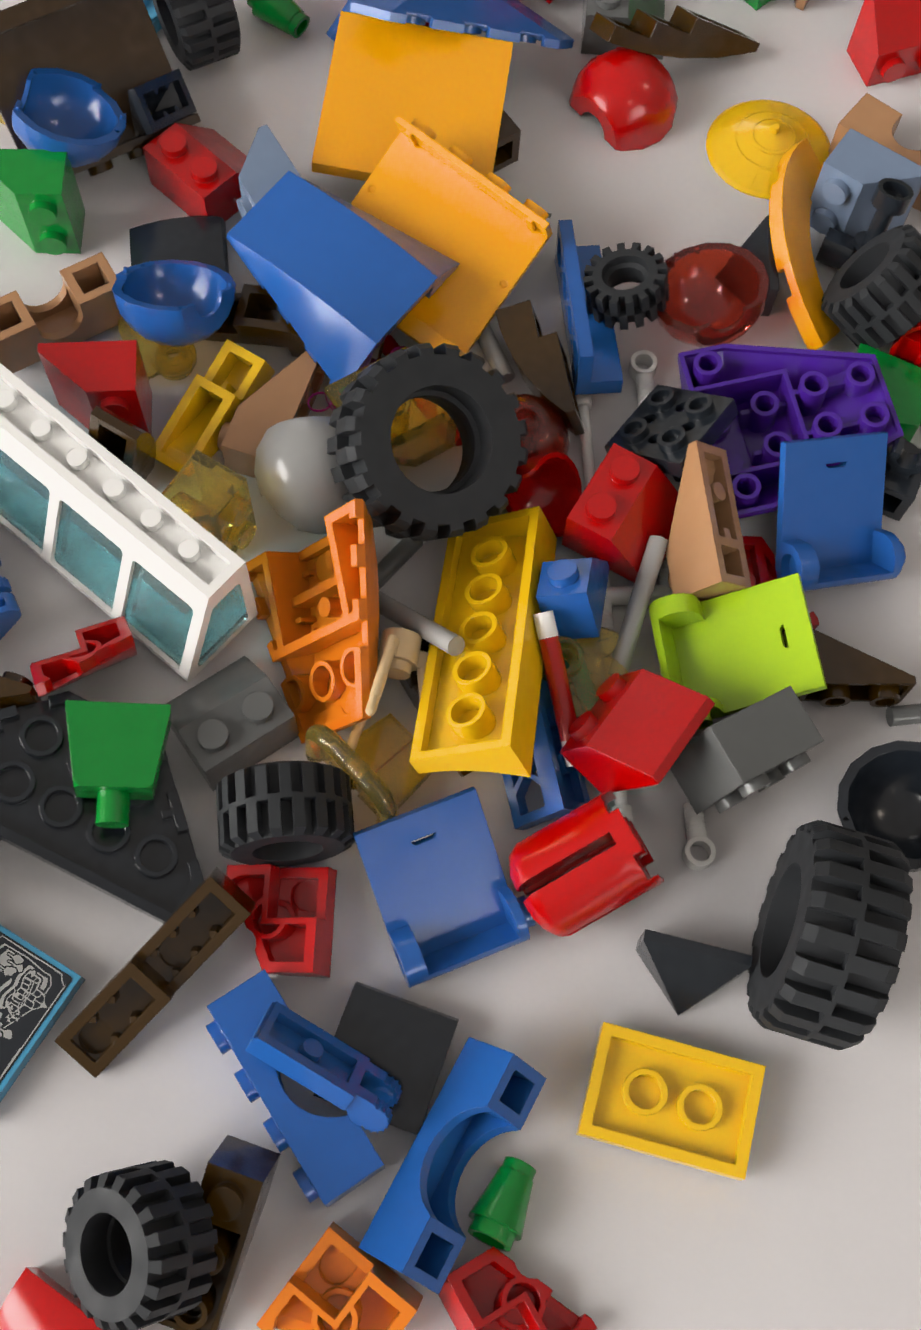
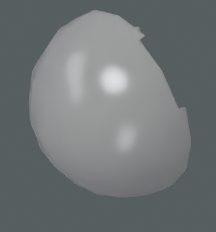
(296, 472)

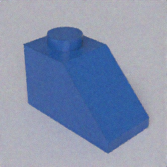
(575, 594)

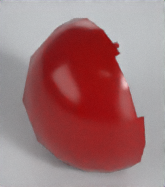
(628, 96)

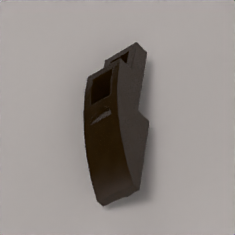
(258, 322)

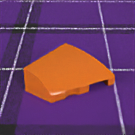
(342, 1291)

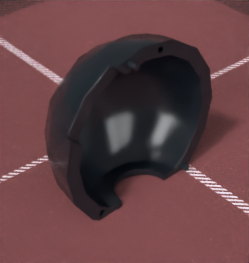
(884, 796)

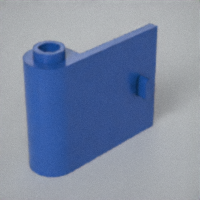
(834, 513)
(445, 892)

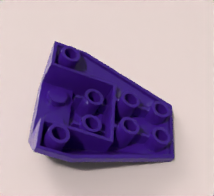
(786, 398)

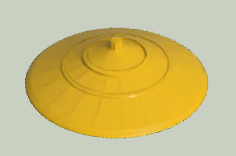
(753, 137)

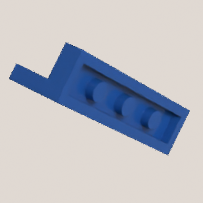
(590, 343)
(560, 785)

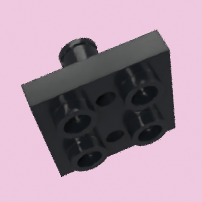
(668, 437)

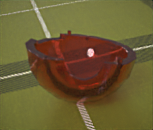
(713, 294)

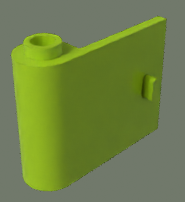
(736, 644)

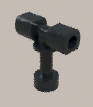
(890, 200)

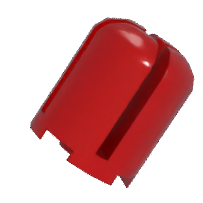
(581, 867)

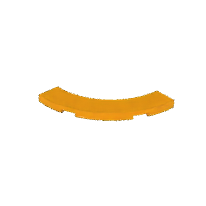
(792, 246)

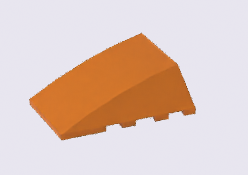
(324, 619)

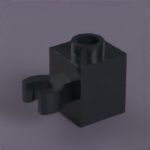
(901, 478)

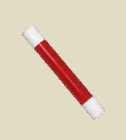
(555, 674)

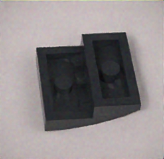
(181, 238)
(402, 1041)

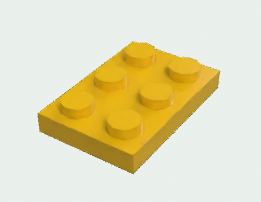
(672, 1101)

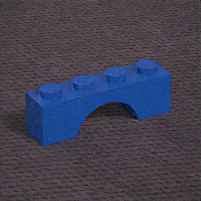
(331, 1150)
(417, 1219)

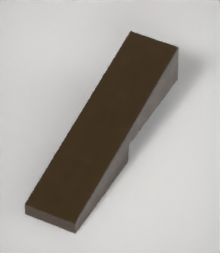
(156, 972)

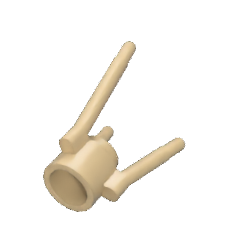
(397, 658)

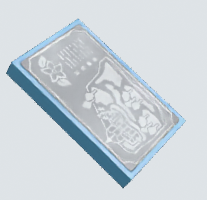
(31, 1001)

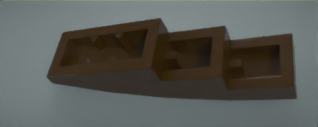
(681, 37)

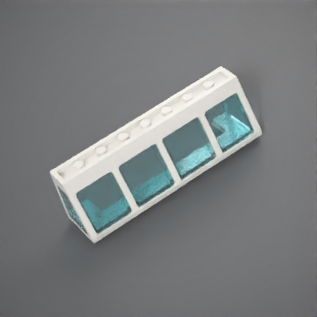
(117, 535)

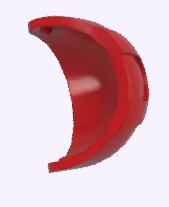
(553, 491)

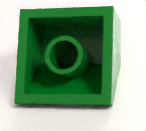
(41, 200)

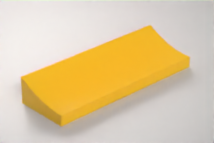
(484, 703)

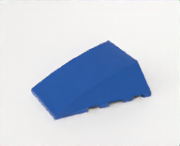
(335, 271)

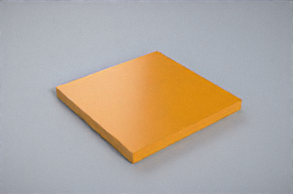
(412, 72)

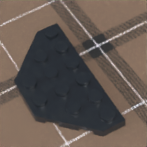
(142, 865)

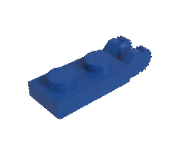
(325, 1067)

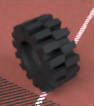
(623, 267)

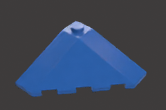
(498, 18)

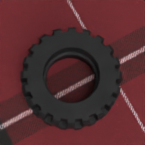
(486, 429)
(830, 935)

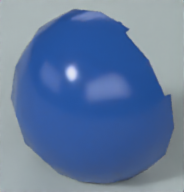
(67, 115)
(174, 300)

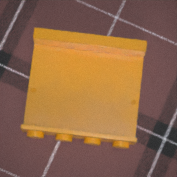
(461, 215)

